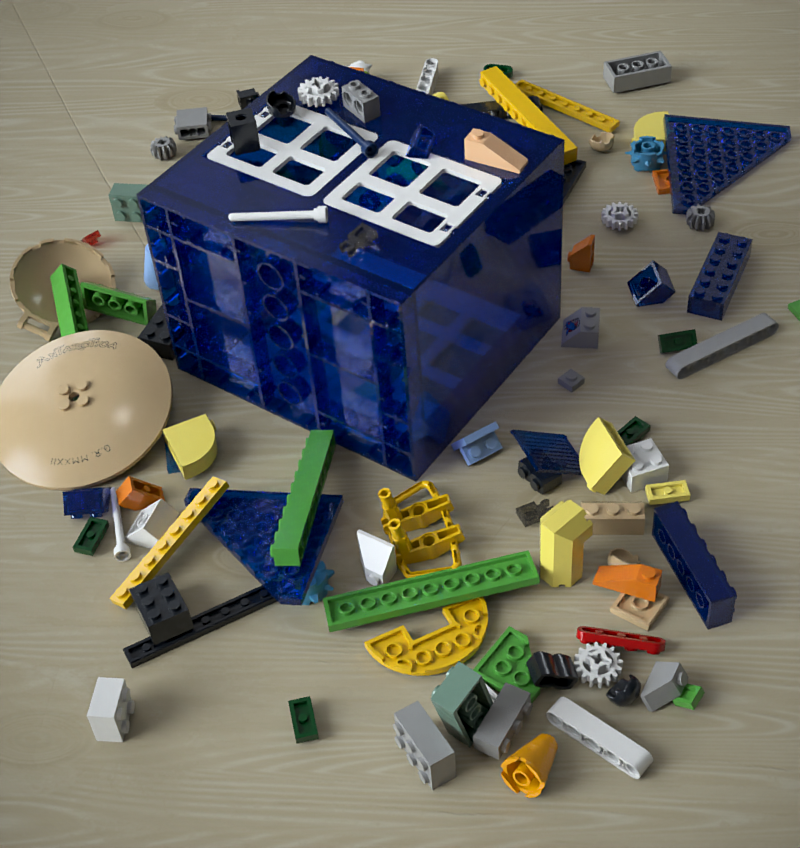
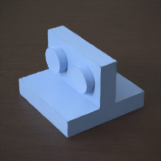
(478, 444)

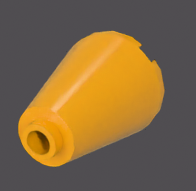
(530, 765)

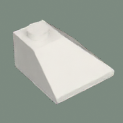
(377, 558)

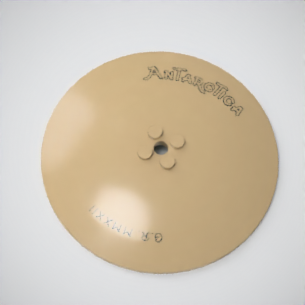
(100, 435)

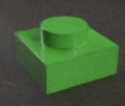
(690, 697)

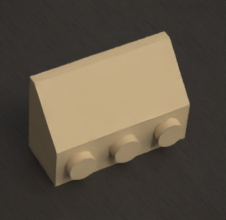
(615, 517)

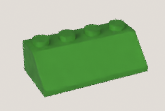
(117, 303)

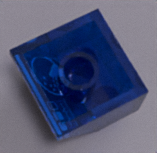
(651, 285)
(86, 501)

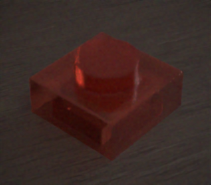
(92, 238)

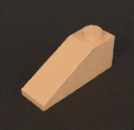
(490, 150)

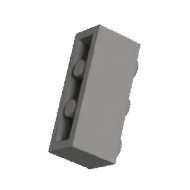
(502, 721)

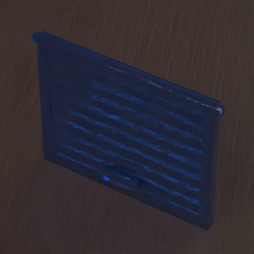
(548, 452)

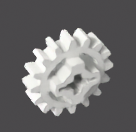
(318, 91)
(619, 216)
(598, 664)

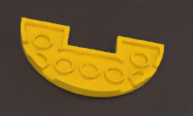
(437, 650)

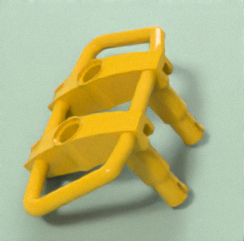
(419, 516)

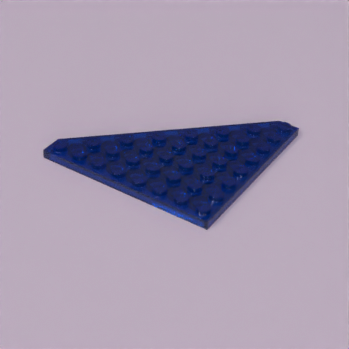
(713, 154)
(247, 528)

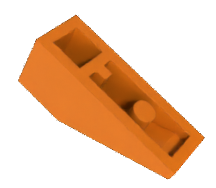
(633, 580)

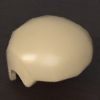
(603, 142)
(622, 557)

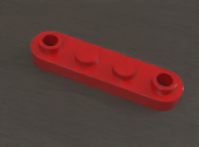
(613, 638)

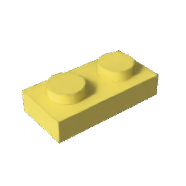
(667, 492)

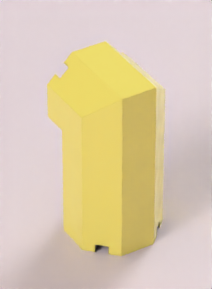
(562, 543)

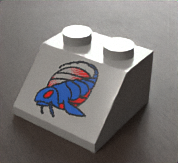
(581, 328)

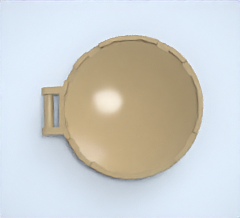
(32, 283)

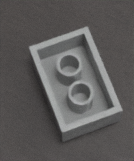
(424, 745)

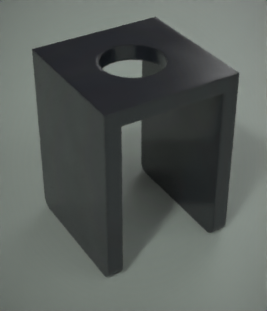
(243, 131)

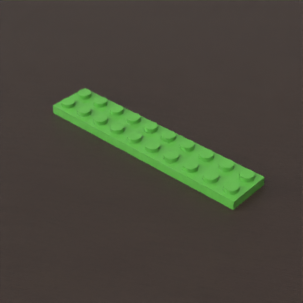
(430, 591)

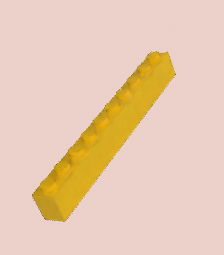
(522, 108)

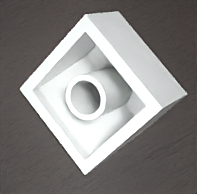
(151, 524)

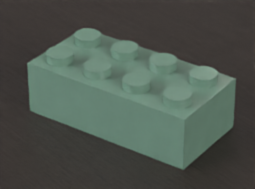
(125, 202)
(462, 702)

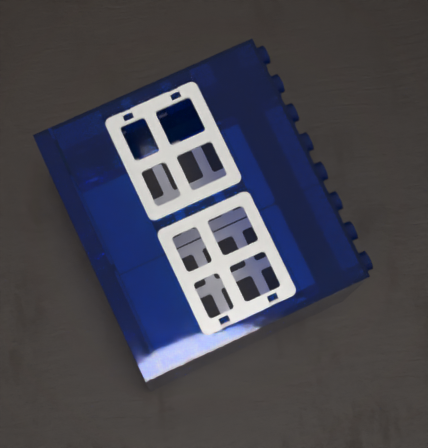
(376, 343)

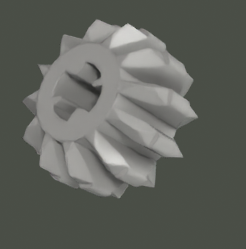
(163, 148)
(700, 217)

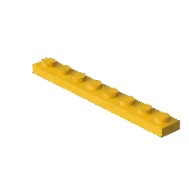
(569, 107)
(171, 540)

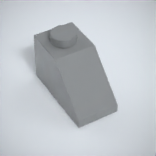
(663, 684)

